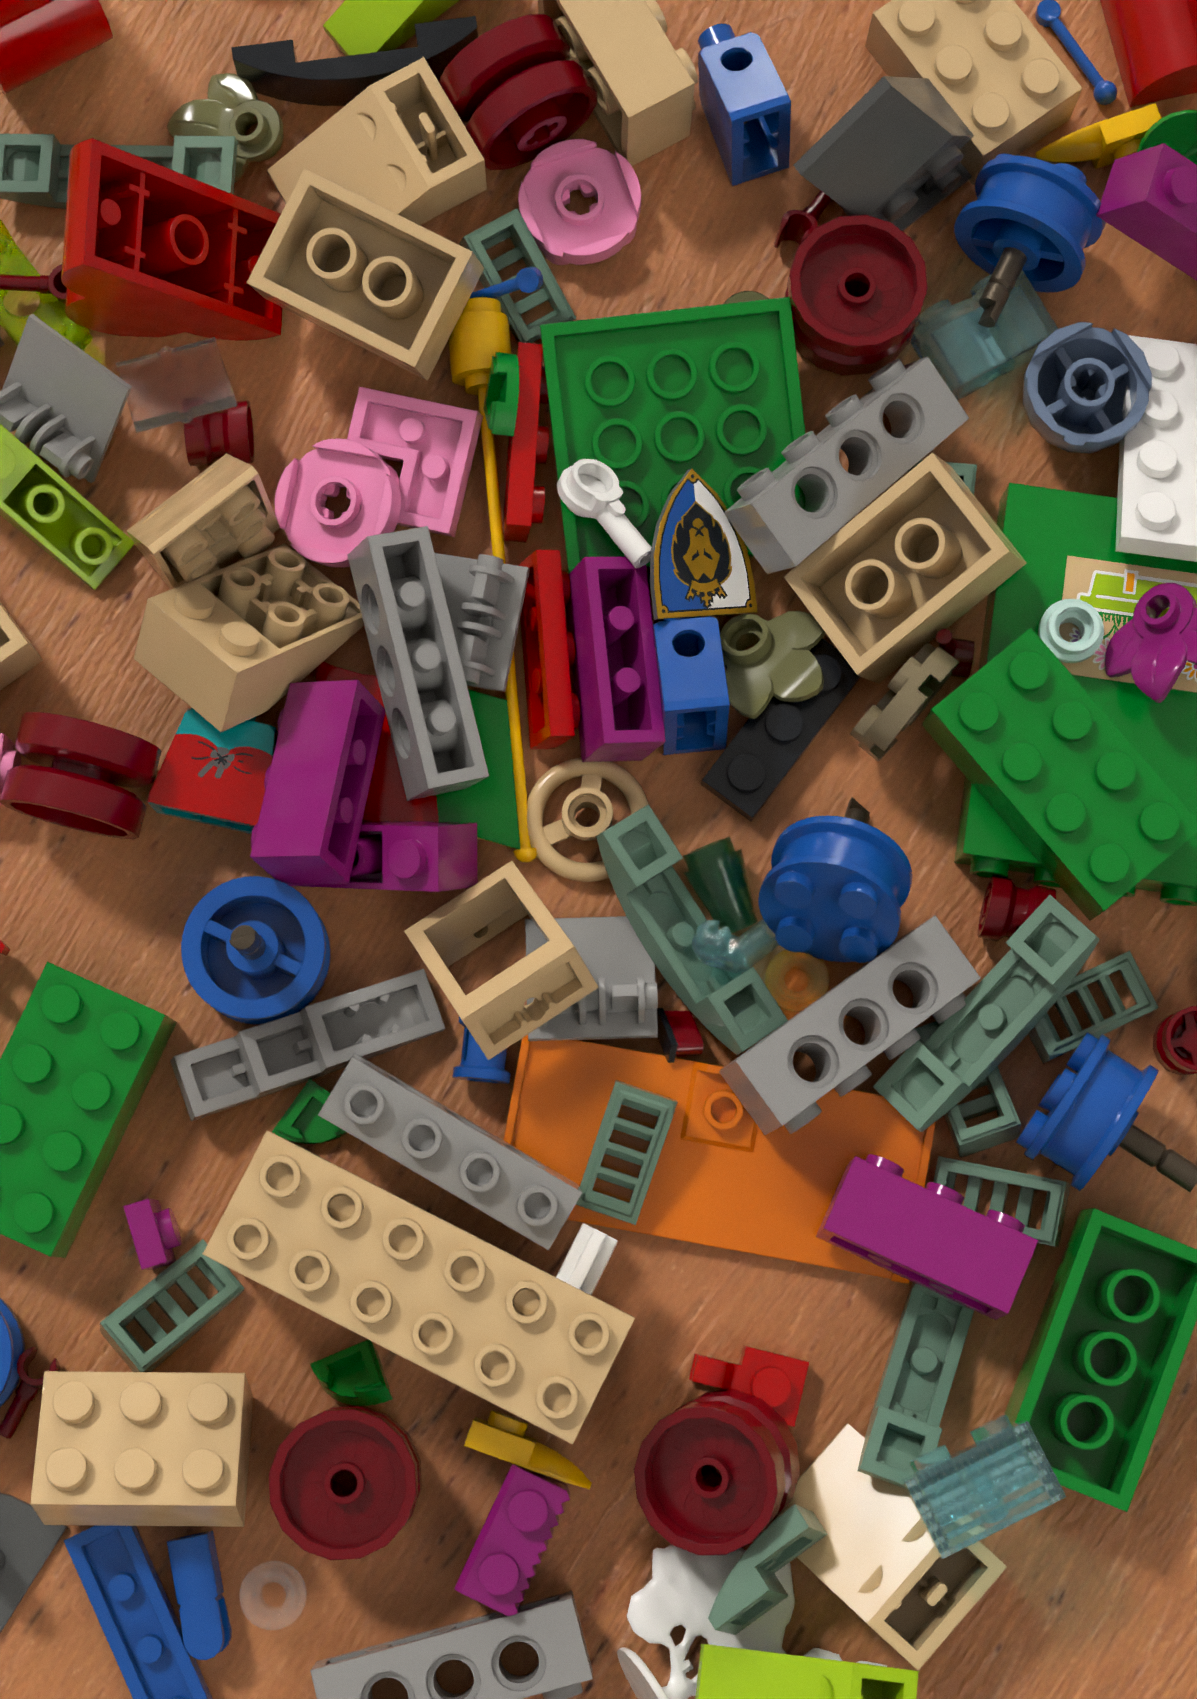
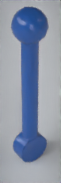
(1048, 16)
(527, 280)

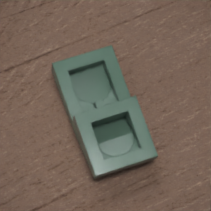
(752, 1583)

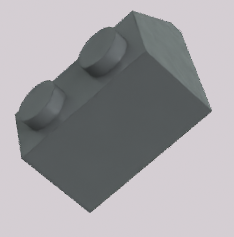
(887, 148)

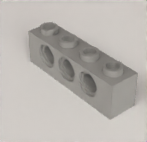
(920, 418)
(417, 663)
(765, 1073)
(451, 1151)
(545, 1624)

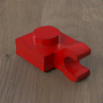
(759, 1373)

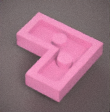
(432, 443)

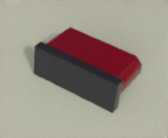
(678, 1034)

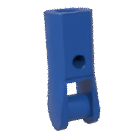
(199, 1592)

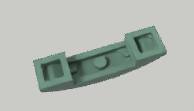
(37, 165)
(666, 919)
(996, 1017)
(914, 1384)

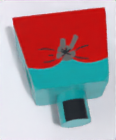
(215, 773)

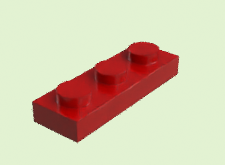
(528, 446)
(548, 652)

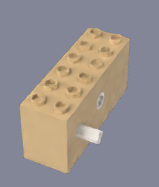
(426, 1285)

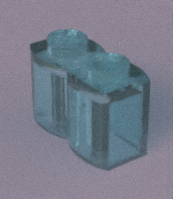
(973, 354)

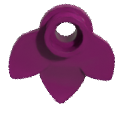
(1154, 646)

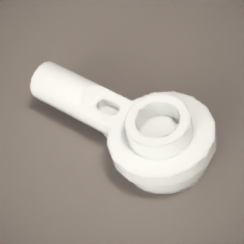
(594, 492)

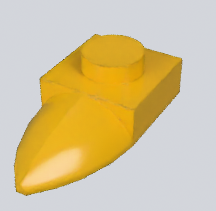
(1103, 140)
(506, 1440)

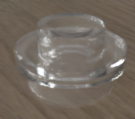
(255, 1607)

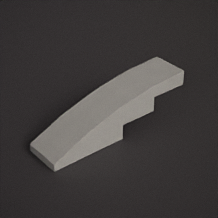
(307, 1044)

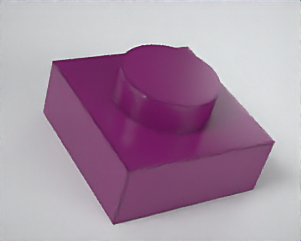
(153, 1233)

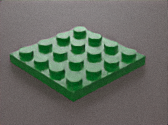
(671, 396)

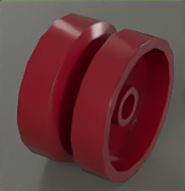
(518, 90)
(855, 294)
(80, 775)
(680, 1481)
(313, 1506)

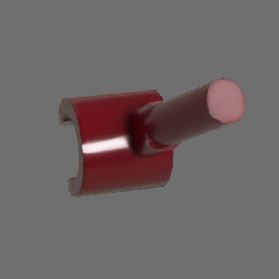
(798, 224)
(44, 284)
(958, 648)
(24, 1394)

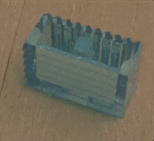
(981, 1486)

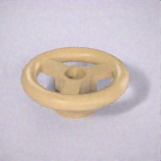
(587, 796)

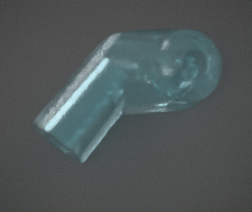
(729, 952)

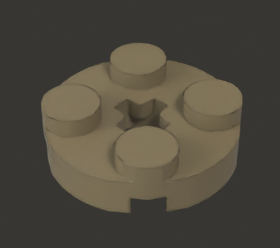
(908, 696)

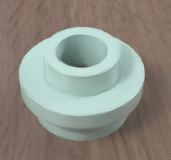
(1079, 614)

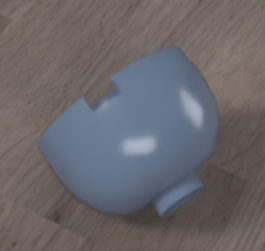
(1080, 384)

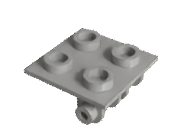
(61, 401)
(485, 614)
(625, 976)

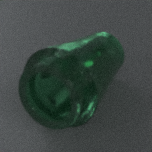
(722, 883)

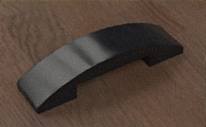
(338, 80)

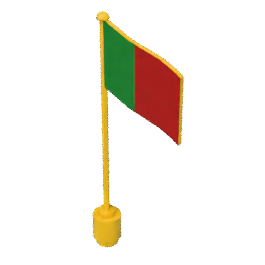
(499, 800)

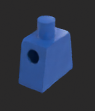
(738, 87)
(692, 684)

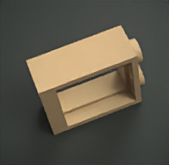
(549, 974)

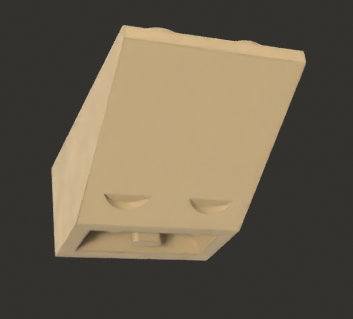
(394, 147)
(207, 523)
(245, 634)
(882, 1555)

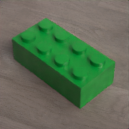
(1061, 774)
(67, 1101)
(1107, 1354)

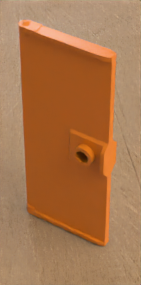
(717, 1170)

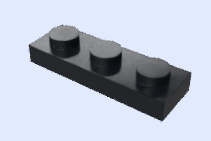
(777, 738)

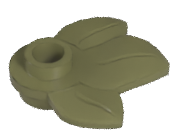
(230, 112)
(776, 664)

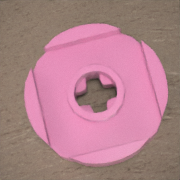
(596, 173)
(321, 474)

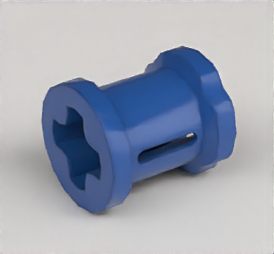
(476, 1066)

